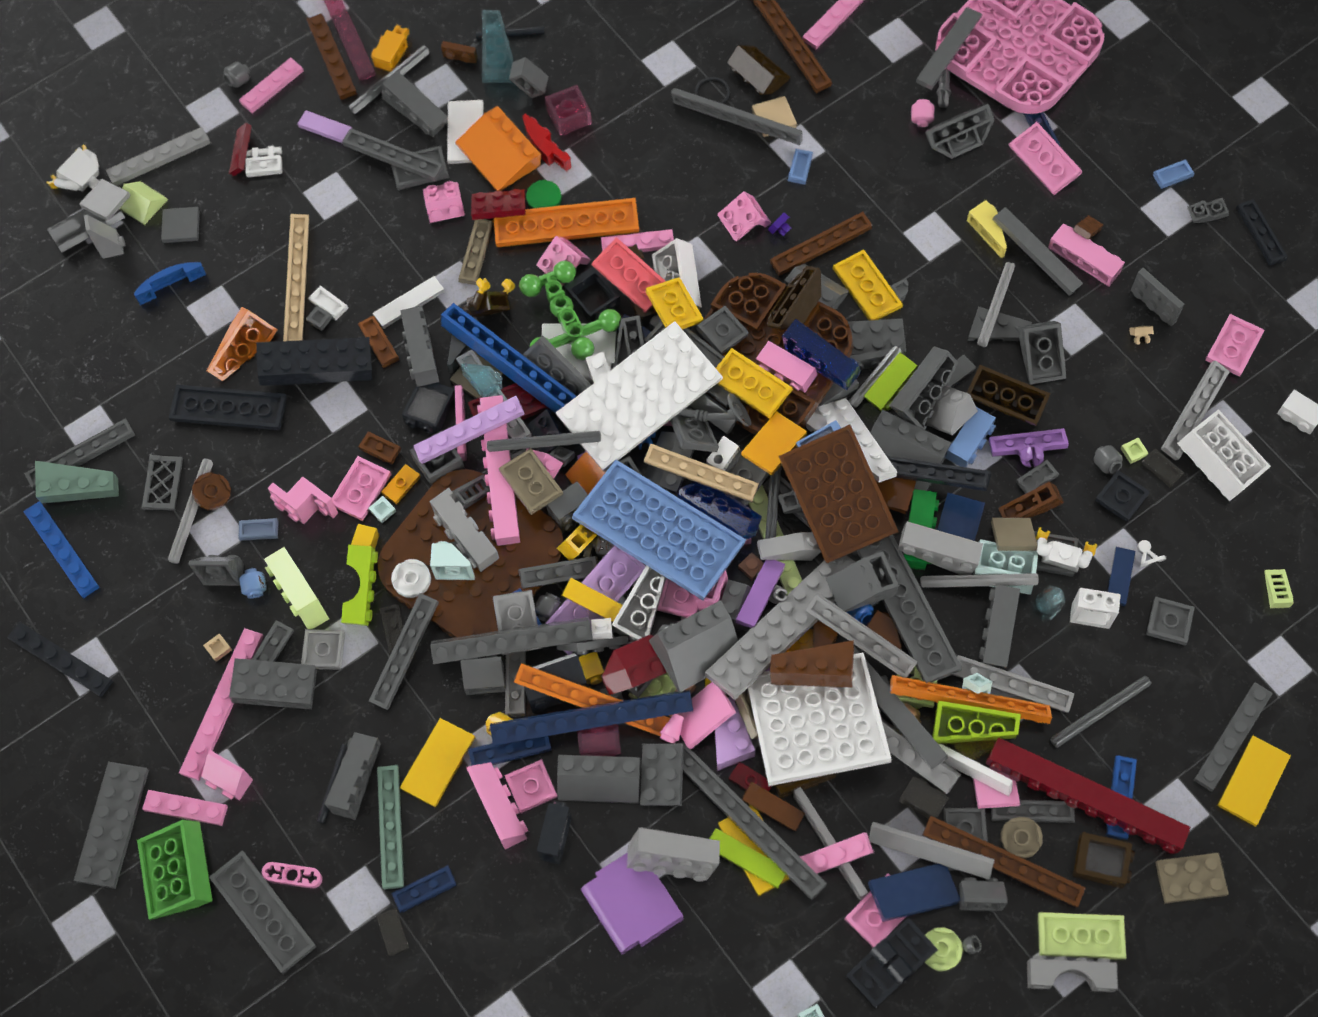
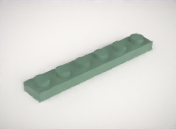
(390, 827)

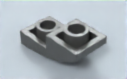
(1208, 211)

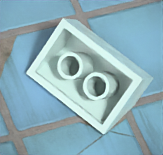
(1006, 562)

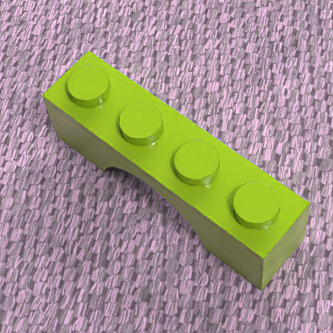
(358, 610)

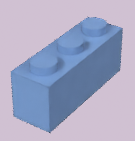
(971, 438)

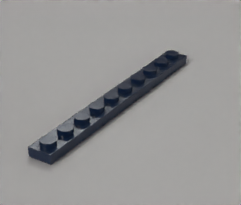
(591, 717)

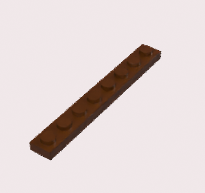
(794, 44)
(1006, 862)

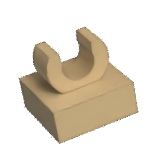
(1141, 331)

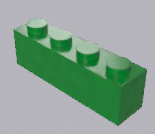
(921, 513)

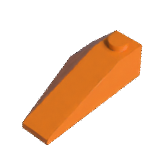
(240, 343)

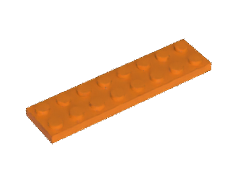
(568, 222)

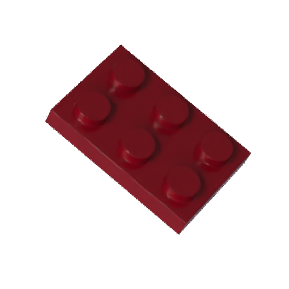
(498, 204)

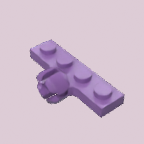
(1028, 445)

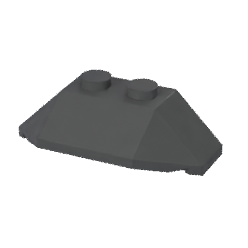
(961, 132)

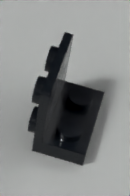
(547, 424)

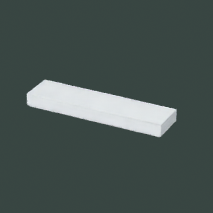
(416, 297)
(977, 771)

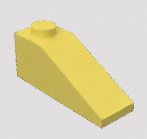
(981, 220)

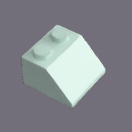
(449, 563)

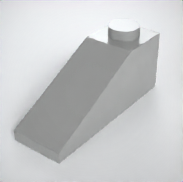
(104, 237)
(789, 547)

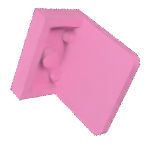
(443, 201)

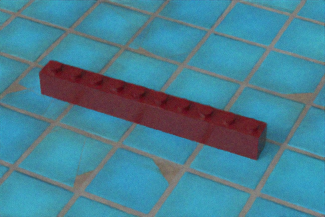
(1088, 795)

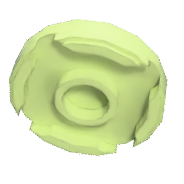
(948, 947)

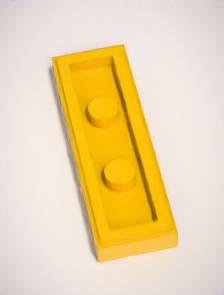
(591, 599)

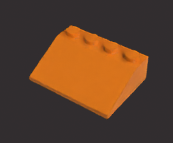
(499, 149)

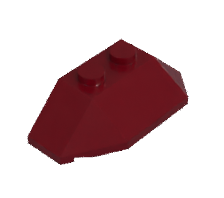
(632, 666)

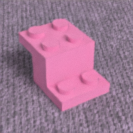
(302, 501)

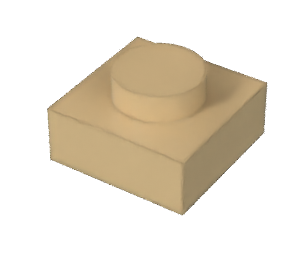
(217, 647)

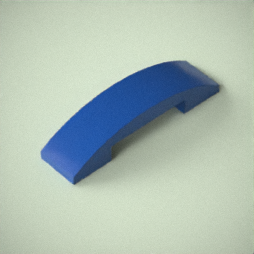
(166, 277)

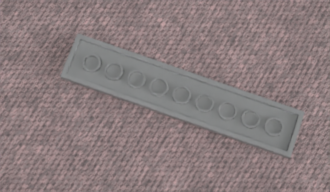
(774, 632)

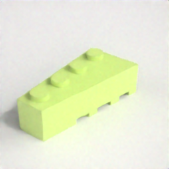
(295, 589)

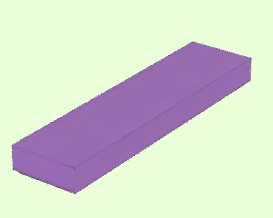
(760, 593)

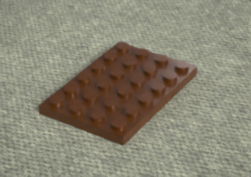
(838, 493)

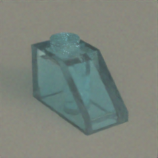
(482, 379)

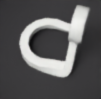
(1144, 547)

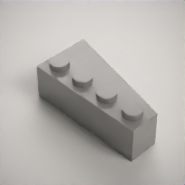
(463, 531)
(941, 548)

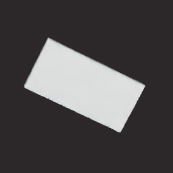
(460, 118)

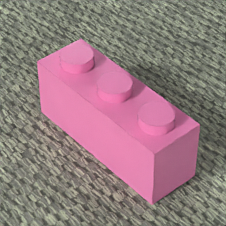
(786, 367)

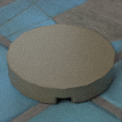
(1021, 837)

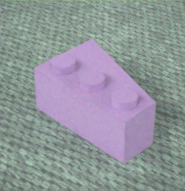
(732, 741)

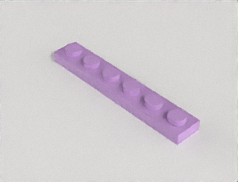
(469, 429)

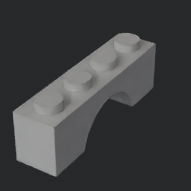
(1099, 975)

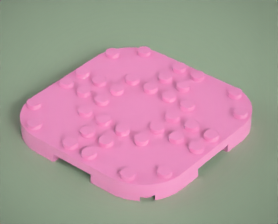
(1026, 50)

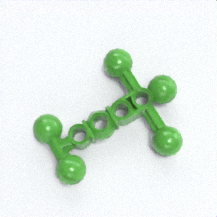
(564, 273)

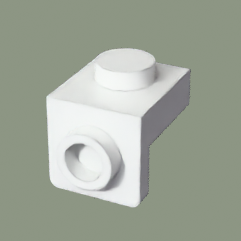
(601, 629)

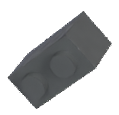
(528, 77)

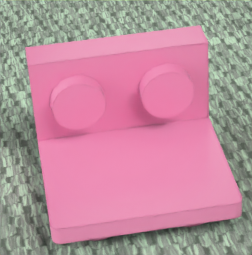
(742, 216)
(561, 250)

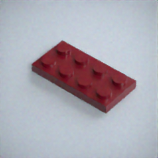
(529, 403)

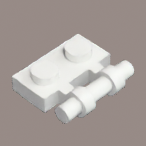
(263, 165)

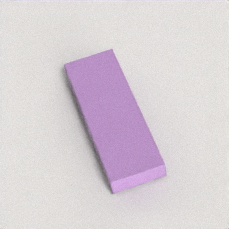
(323, 126)

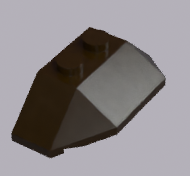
(797, 299)

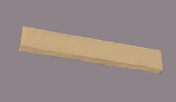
(701, 473)

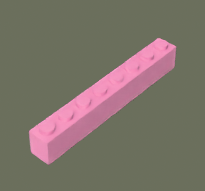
(501, 494)

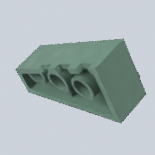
(72, 483)

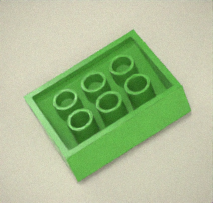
(174, 869)

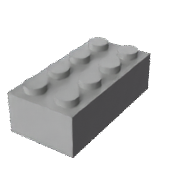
(673, 854)

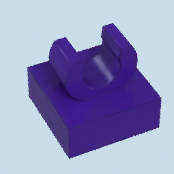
(780, 224)

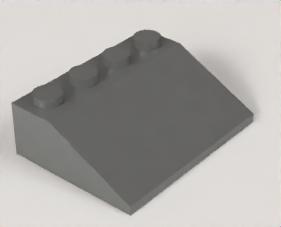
(908, 441)
(694, 644)

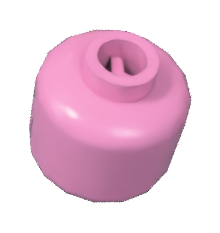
(922, 113)

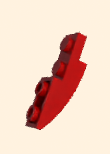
(541, 140)

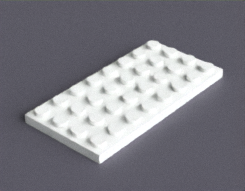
(640, 395)

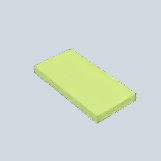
(1081, 936)

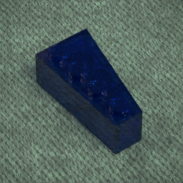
(721, 508)

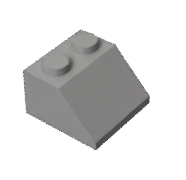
(952, 410)

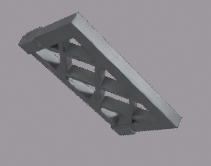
(165, 461)

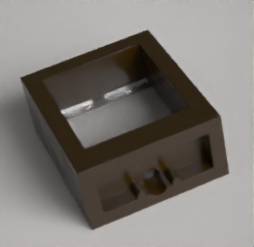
(1103, 860)

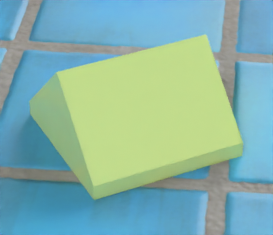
(143, 201)

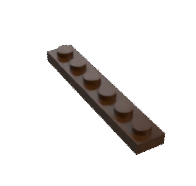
(331, 56)
(821, 243)

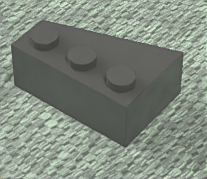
(629, 338)

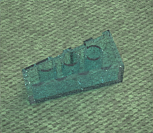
(496, 52)

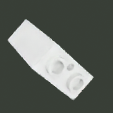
(1095, 608)

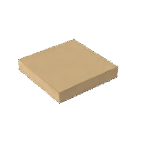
(775, 110)

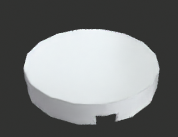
(411, 578)

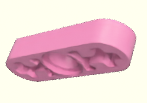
(276, 878)

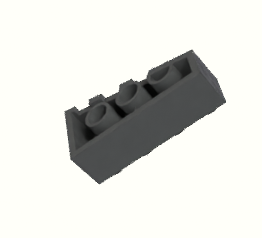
(413, 104)
(1000, 626)
(353, 776)

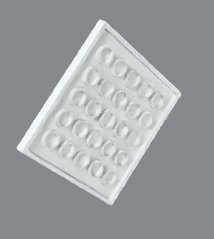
(818, 728)

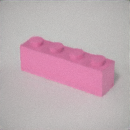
(1086, 255)

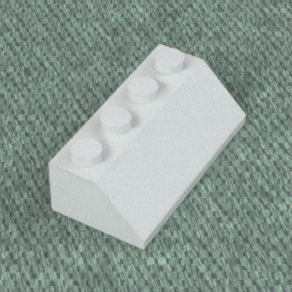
(678, 261)

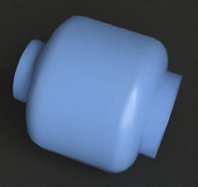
(253, 583)

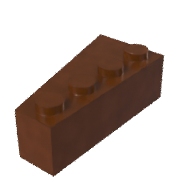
(815, 666)

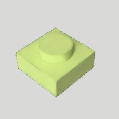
(1134, 450)

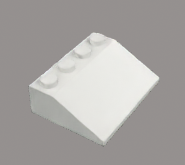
(1223, 455)

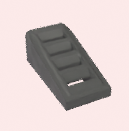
(460, 495)

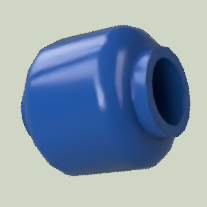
(863, 614)

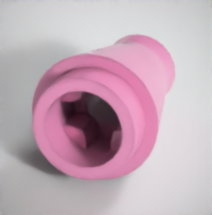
(672, 729)

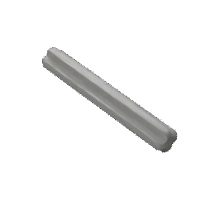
(858, 397)

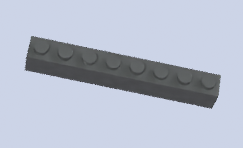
(511, 640)

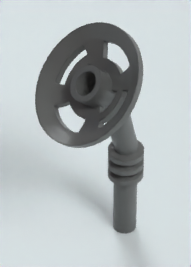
(736, 411)

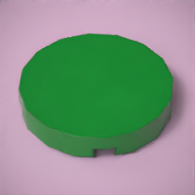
(543, 194)

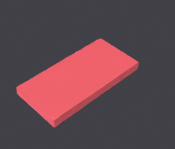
(627, 273)

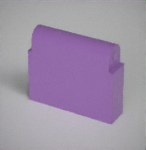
(631, 904)

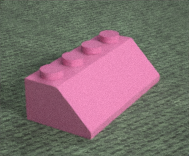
(497, 804)

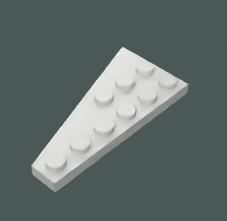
(845, 414)

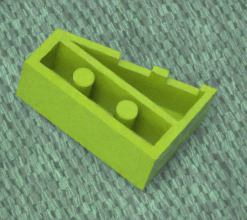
(891, 382)

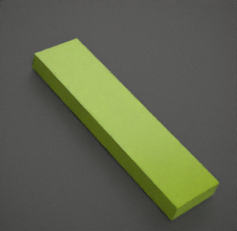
(748, 859)

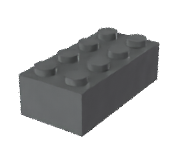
(273, 683)

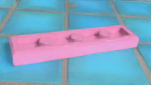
(460, 417)

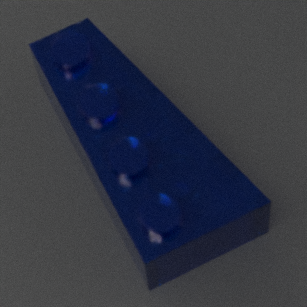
(820, 354)

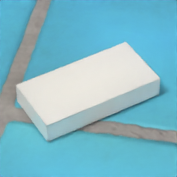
(328, 302)

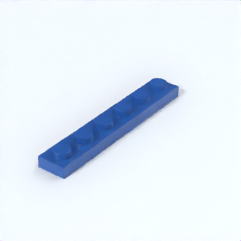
(61, 549)

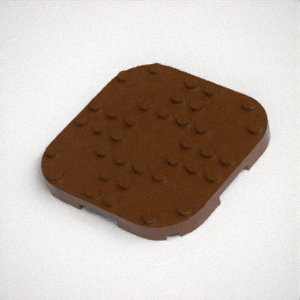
(750, 301)
(468, 605)

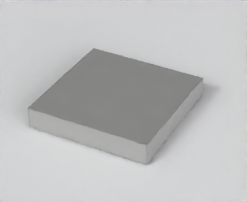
(105, 199)
(323, 648)

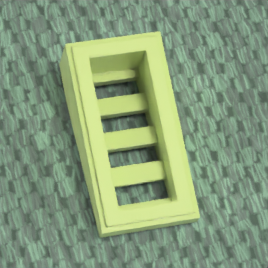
(1275, 602)

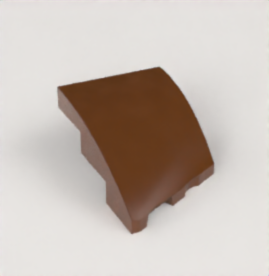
(897, 493)

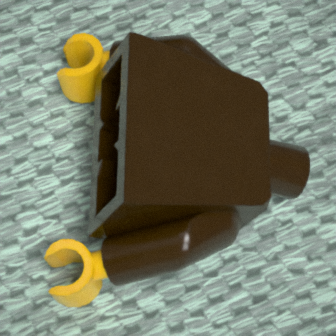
(488, 302)

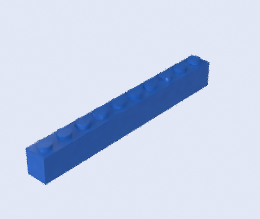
(505, 358)

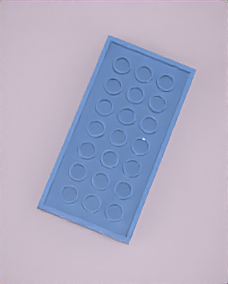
(659, 529)

